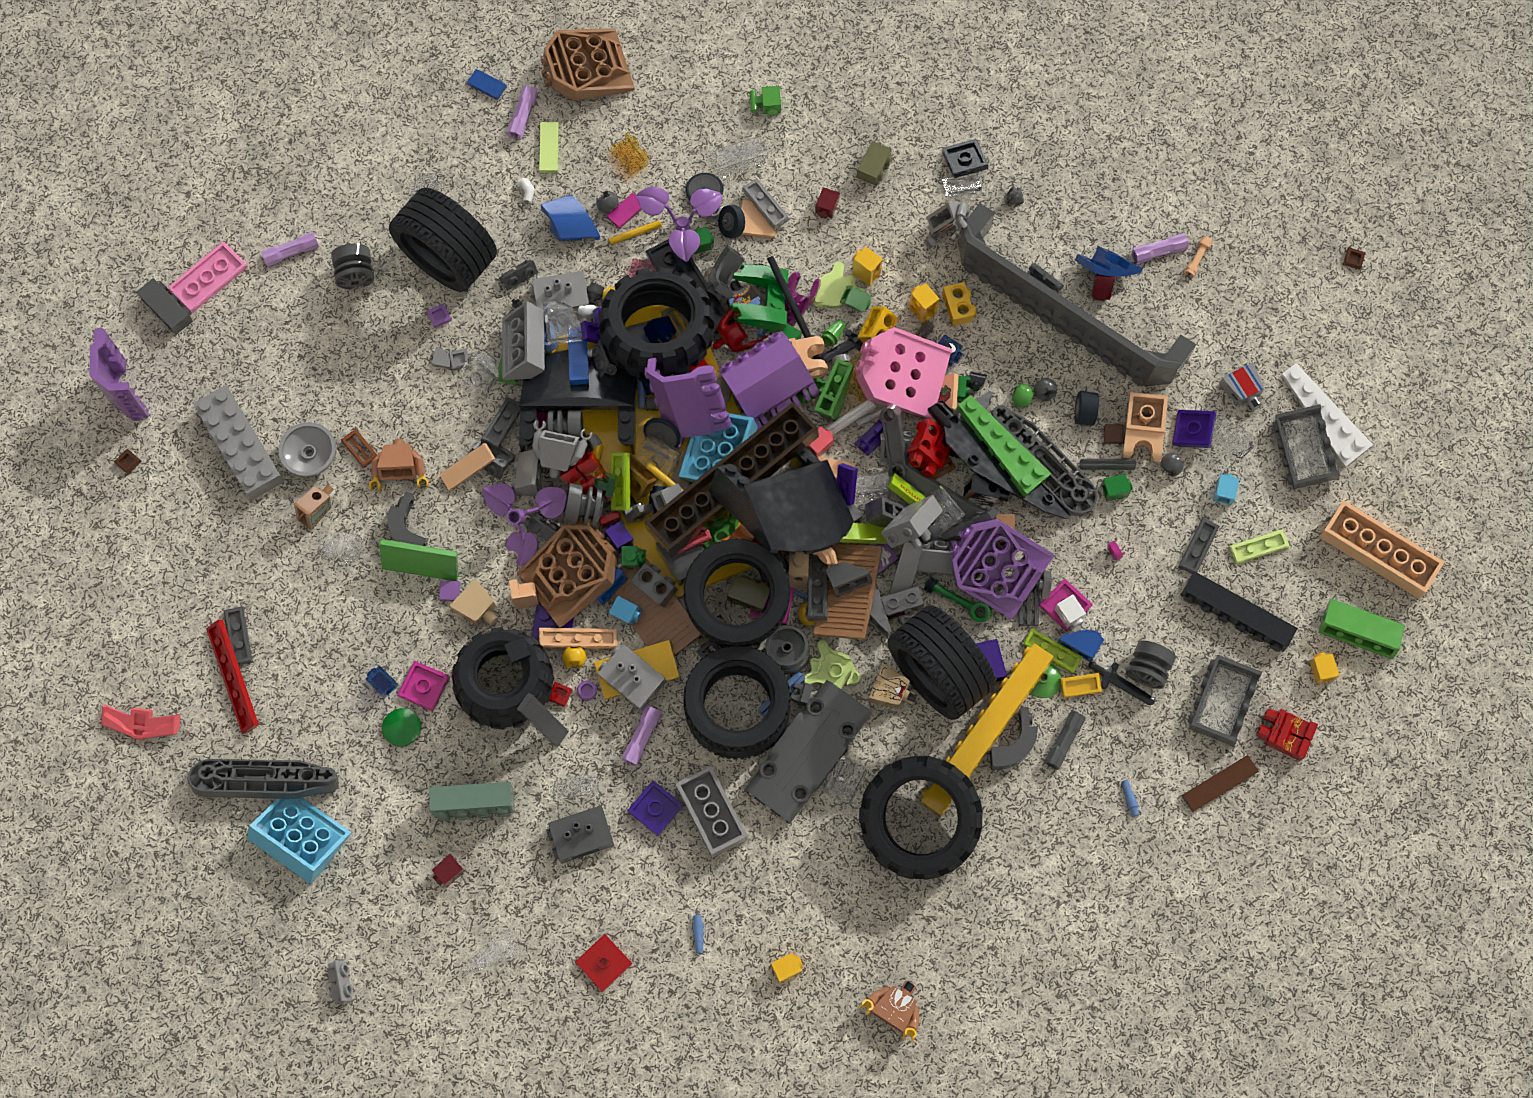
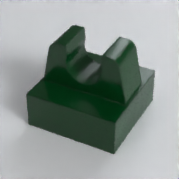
(606, 484)

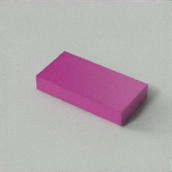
(625, 211)

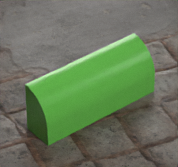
(1362, 629)

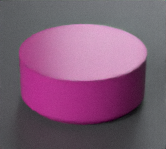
(1114, 550)

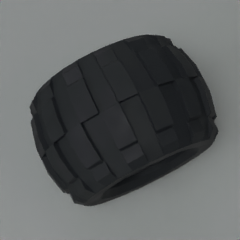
(500, 709)

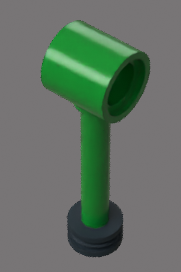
(931, 585)

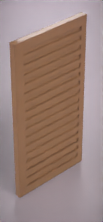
(851, 611)
(658, 622)

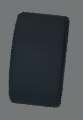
(1086, 408)

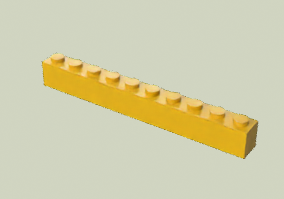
(991, 722)

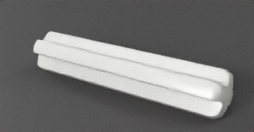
(850, 417)

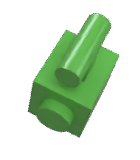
(769, 100)

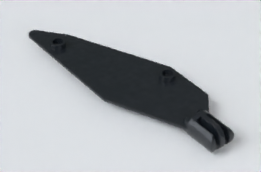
(979, 460)

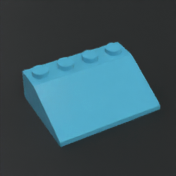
(709, 449)
(298, 836)

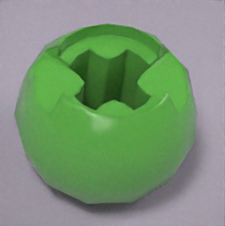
(1022, 395)

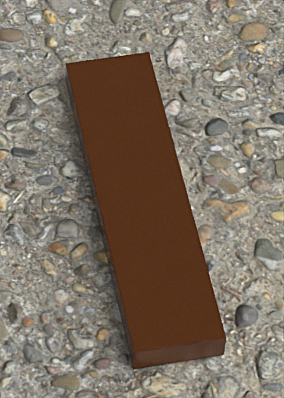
(1220, 783)

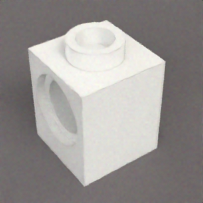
(1070, 612)

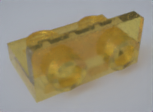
(630, 154)

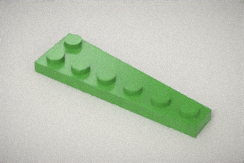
(1020, 464)

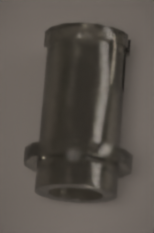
(926, 328)

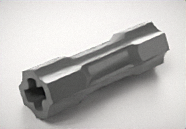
(1066, 737)

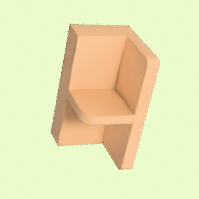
(523, 594)

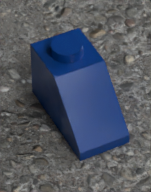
(1083, 642)

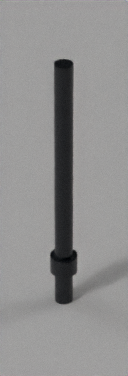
(789, 298)

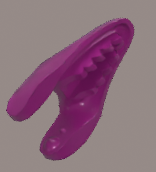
(802, 302)

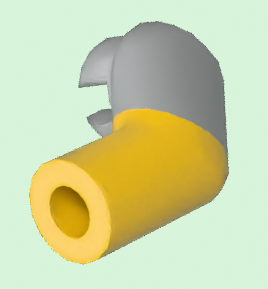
(596, 444)

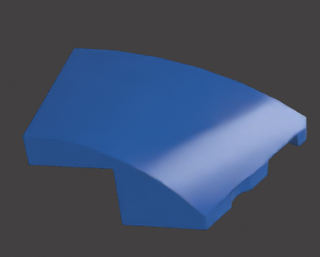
(569, 219)
(1108, 264)

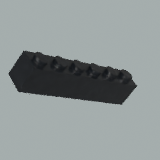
(1238, 611)

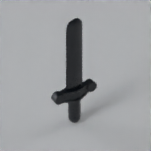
(847, 345)
(1110, 676)

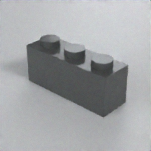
(165, 305)

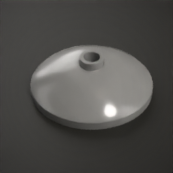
(301, 440)

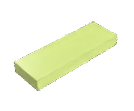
(549, 147)
(1259, 546)

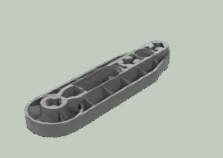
(1072, 485)
(260, 779)

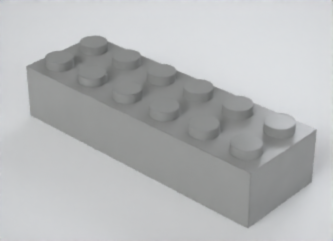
(238, 442)

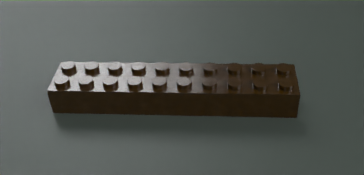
(755, 458)

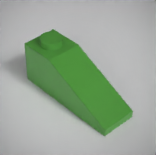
(835, 390)

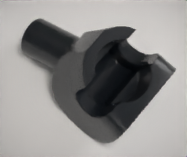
(977, 380)

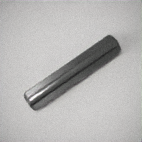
(1107, 464)

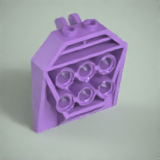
(978, 543)

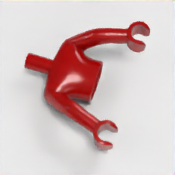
(733, 334)

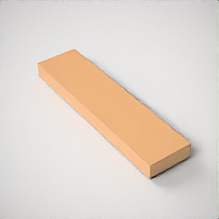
(578, 637)

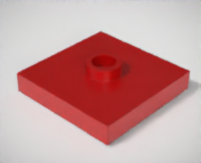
(603, 962)

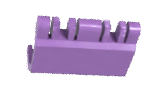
(106, 368)
(768, 378)
(689, 400)

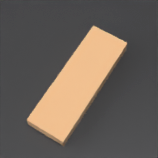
(467, 466)

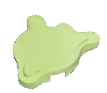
(833, 287)
(831, 666)

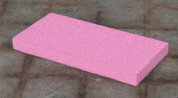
(207, 277)

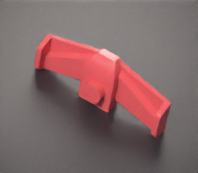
(140, 723)

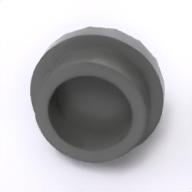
(1014, 196)
(594, 291)

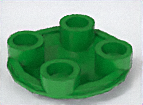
(401, 727)

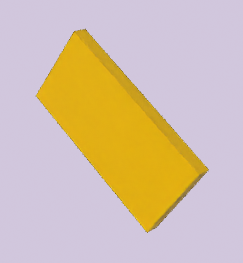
(657, 656)

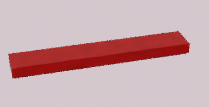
(232, 676)

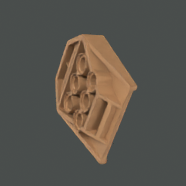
(565, 75)
(596, 558)

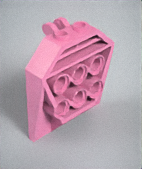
(929, 373)

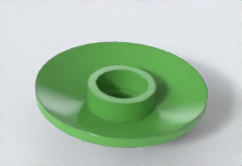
(1051, 686)

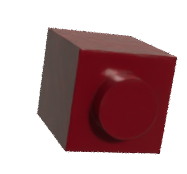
(827, 203)
(1102, 287)
(447, 871)

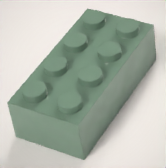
(472, 800)

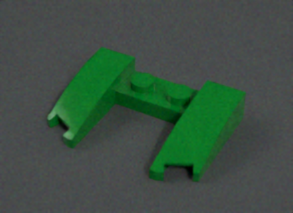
(773, 314)

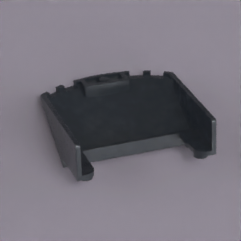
(553, 392)
(787, 510)

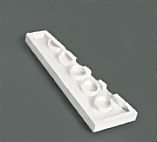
(1345, 437)

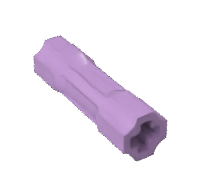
(518, 123)
(1172, 245)
(278, 253)
(641, 735)

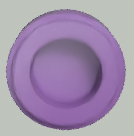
(586, 690)

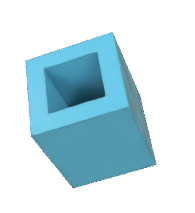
(1226, 489)

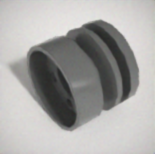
(352, 266)
(570, 426)
(582, 505)
(1151, 664)

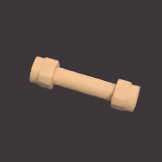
(1204, 245)

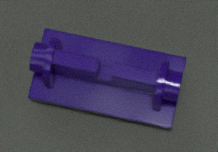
(870, 439)

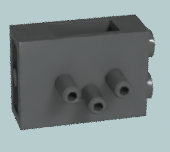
(580, 834)

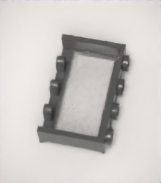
(1305, 447)
(1224, 700)

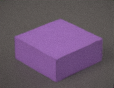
(439, 315)
(449, 590)

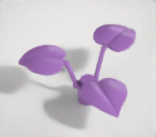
(683, 240)
(499, 500)

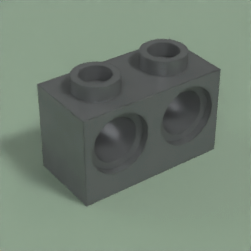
(652, 588)

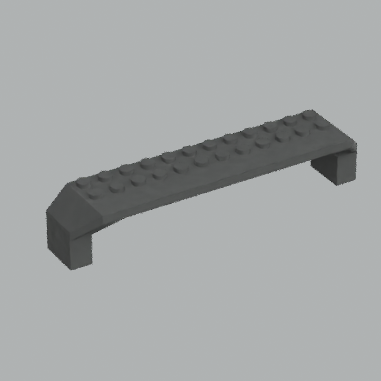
(1143, 366)

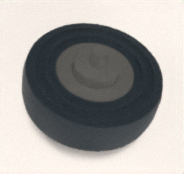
(731, 221)

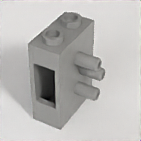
(564, 287)
(912, 523)
(631, 676)

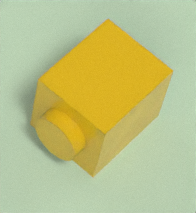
(1324, 668)
(787, 967)

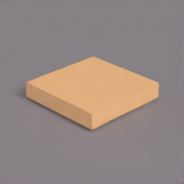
(755, 223)

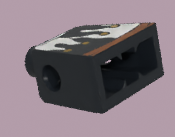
(983, 491)

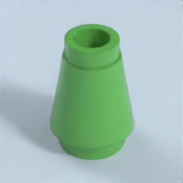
(833, 333)

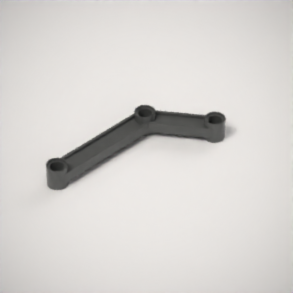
(898, 457)

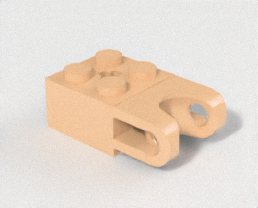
(807, 349)
(1145, 430)

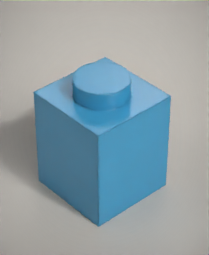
(626, 611)

